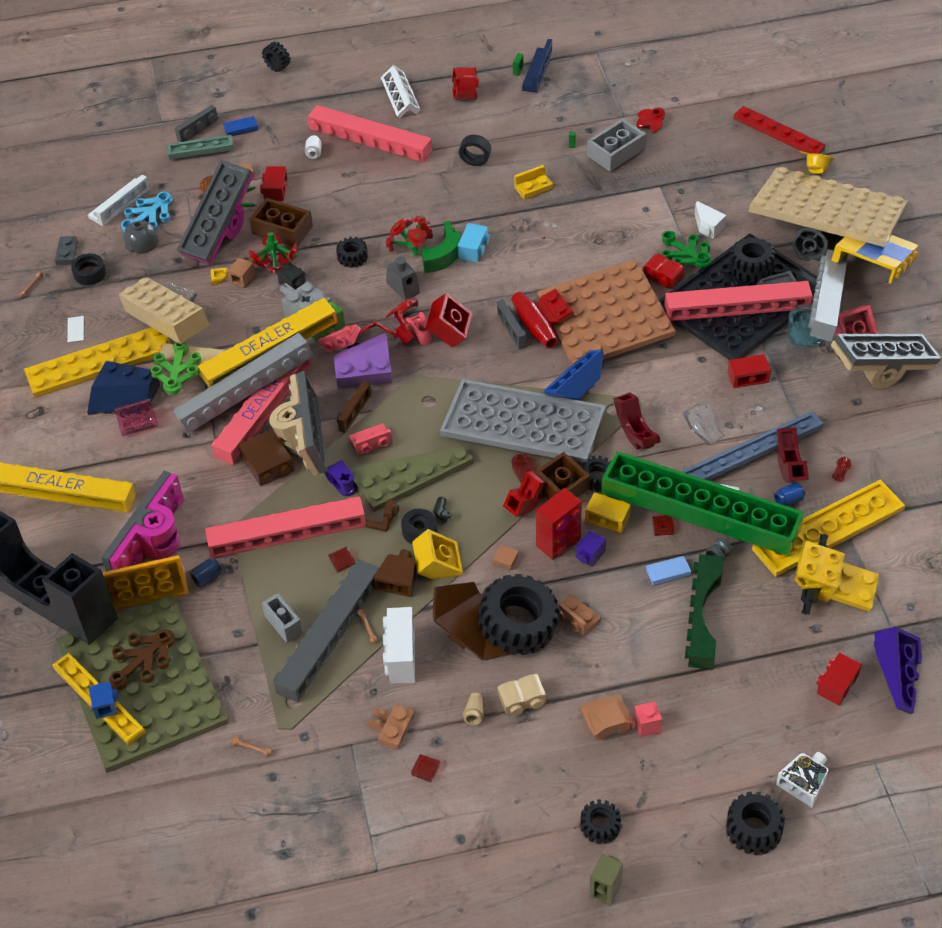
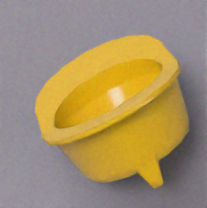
(818, 162)

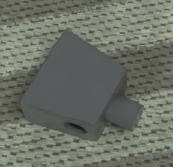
(402, 278)

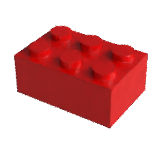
(558, 523)

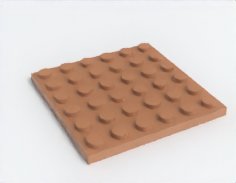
(611, 311)

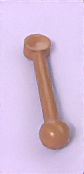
(39, 275)
(361, 613)
(235, 742)

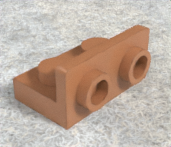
(578, 615)

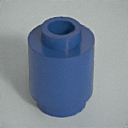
(789, 494)

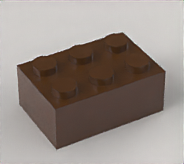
(286, 220)

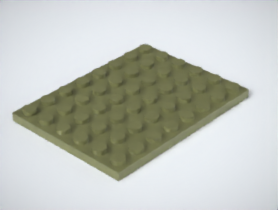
(171, 707)

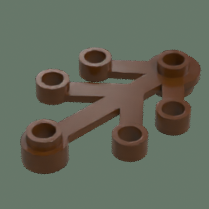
(142, 655)

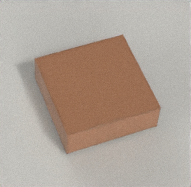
(505, 557)

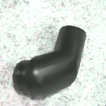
(439, 510)

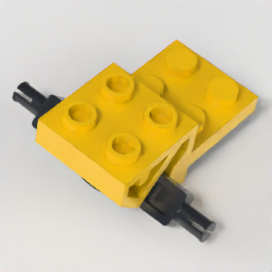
(827, 577)

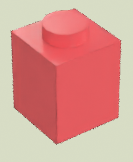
(647, 719)

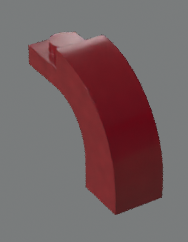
(633, 423)
(788, 454)

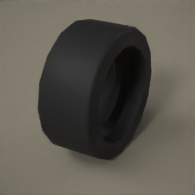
(477, 141)
(91, 277)

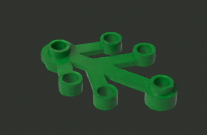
(699, 259)

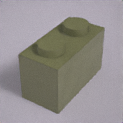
(606, 879)

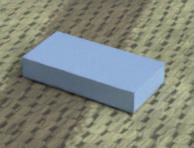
(668, 570)

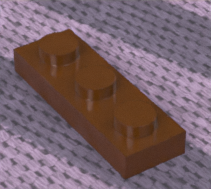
(354, 406)

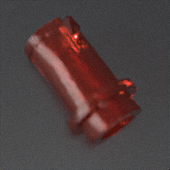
(843, 464)

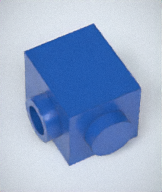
(103, 699)

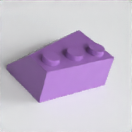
(364, 362)

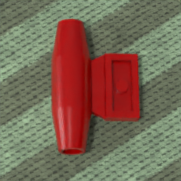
(540, 316)

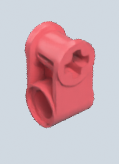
(417, 326)

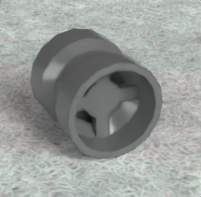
(720, 547)

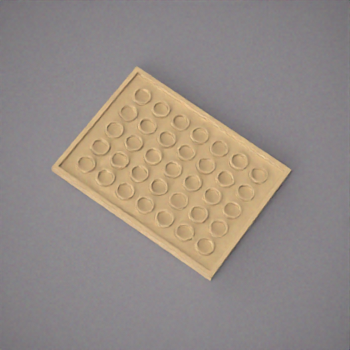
(829, 206)

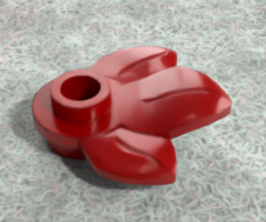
(651, 118)

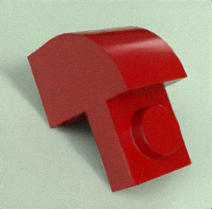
(526, 497)

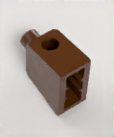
(397, 574)

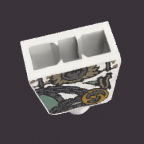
(804, 777)

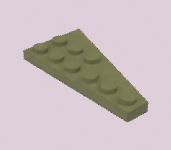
(406, 475)

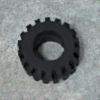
(752, 259)
(758, 807)

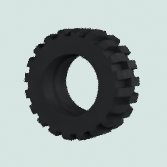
(526, 594)

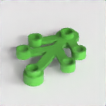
(173, 384)

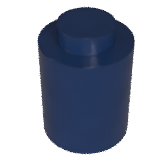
(205, 572)

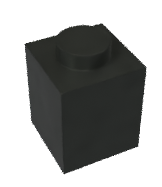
(291, 275)

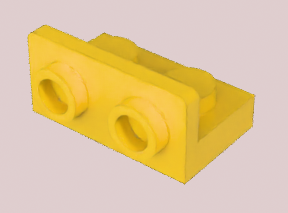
(532, 182)

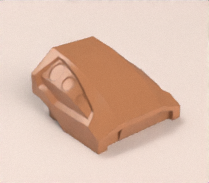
(607, 717)

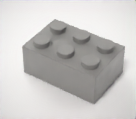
(616, 144)

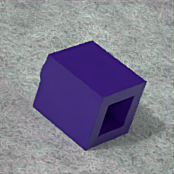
(590, 548)

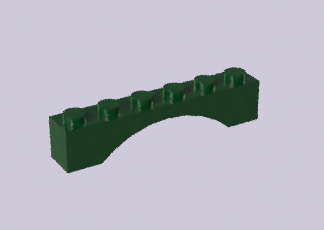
(702, 644)

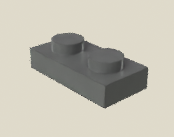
(66, 250)

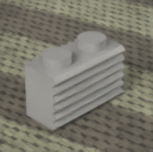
(282, 618)

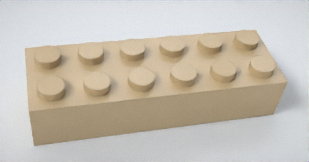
(164, 310)

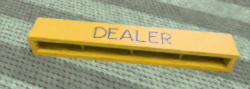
(305, 322)
(66, 487)

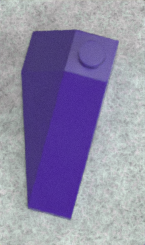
(898, 658)

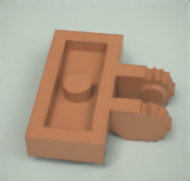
(395, 727)

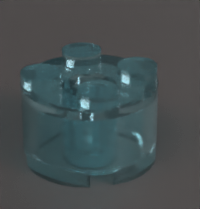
(798, 327)

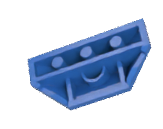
(578, 377)

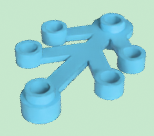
(163, 200)

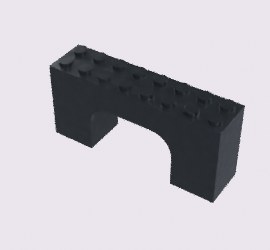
(68, 595)

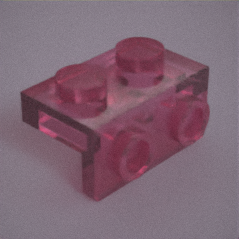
(136, 417)

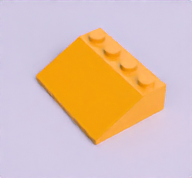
(146, 582)

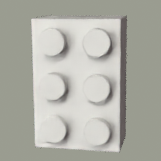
(399, 645)

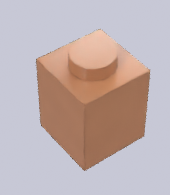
(241, 272)

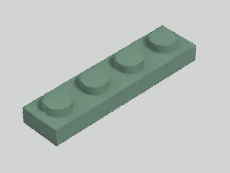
(200, 147)

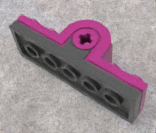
(217, 213)
(150, 528)

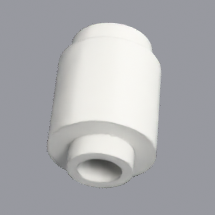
(313, 147)

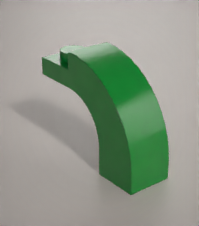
(443, 255)

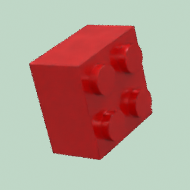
(449, 320)

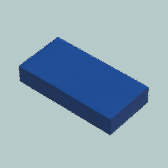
(240, 126)

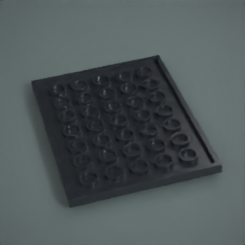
(736, 334)

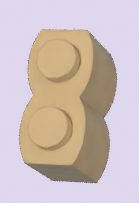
(522, 694)

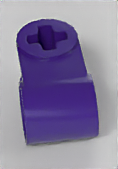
(341, 478)

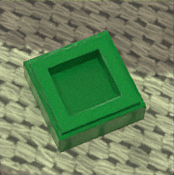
(518, 64)

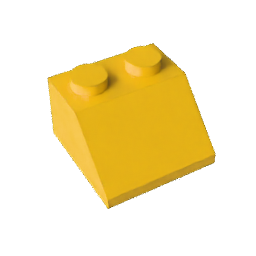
(436, 556)

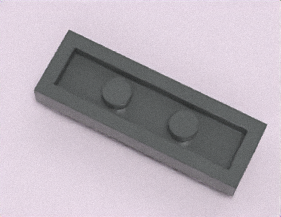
(196, 123)
(511, 324)

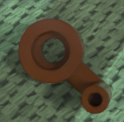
(391, 510)

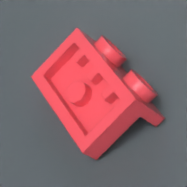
(340, 339)
(370, 439)

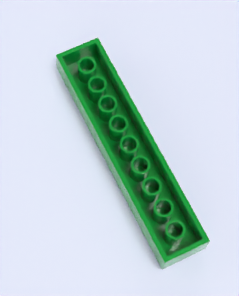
(703, 503)

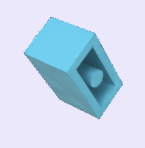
(473, 242)

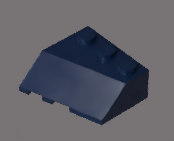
(119, 386)

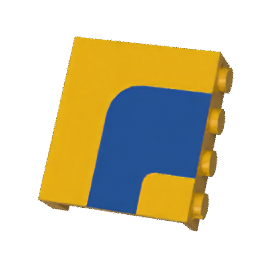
(895, 255)

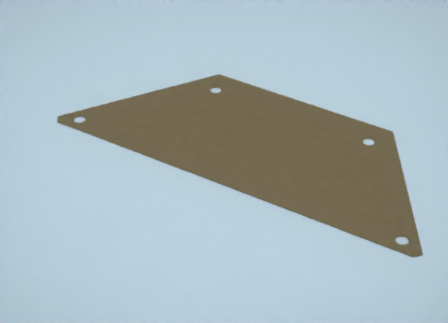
(303, 569)

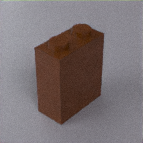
(266, 457)

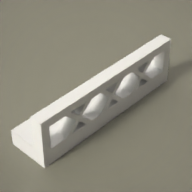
(403, 88)
(120, 201)

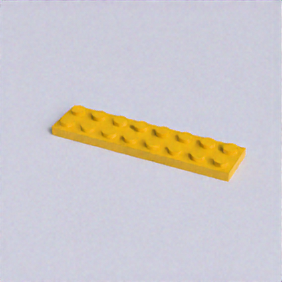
(87, 363)
(839, 521)

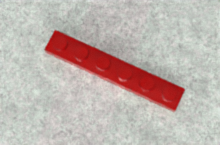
(779, 131)

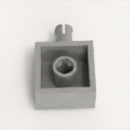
(300, 298)

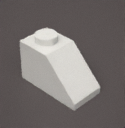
(709, 221)

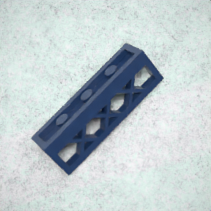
(538, 68)

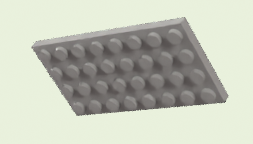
(523, 420)

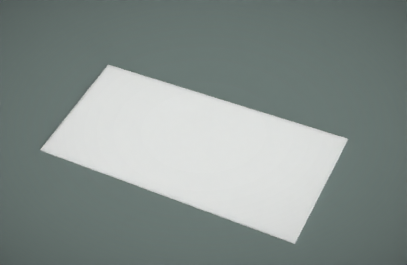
(75, 329)

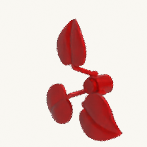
(403, 331)

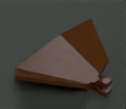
(457, 613)

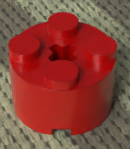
(465, 83)

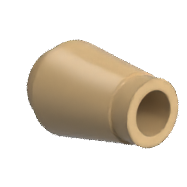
(473, 712)

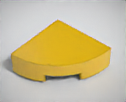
(218, 275)

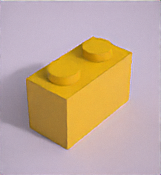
(607, 512)

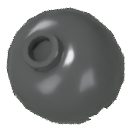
(140, 237)
(810, 243)

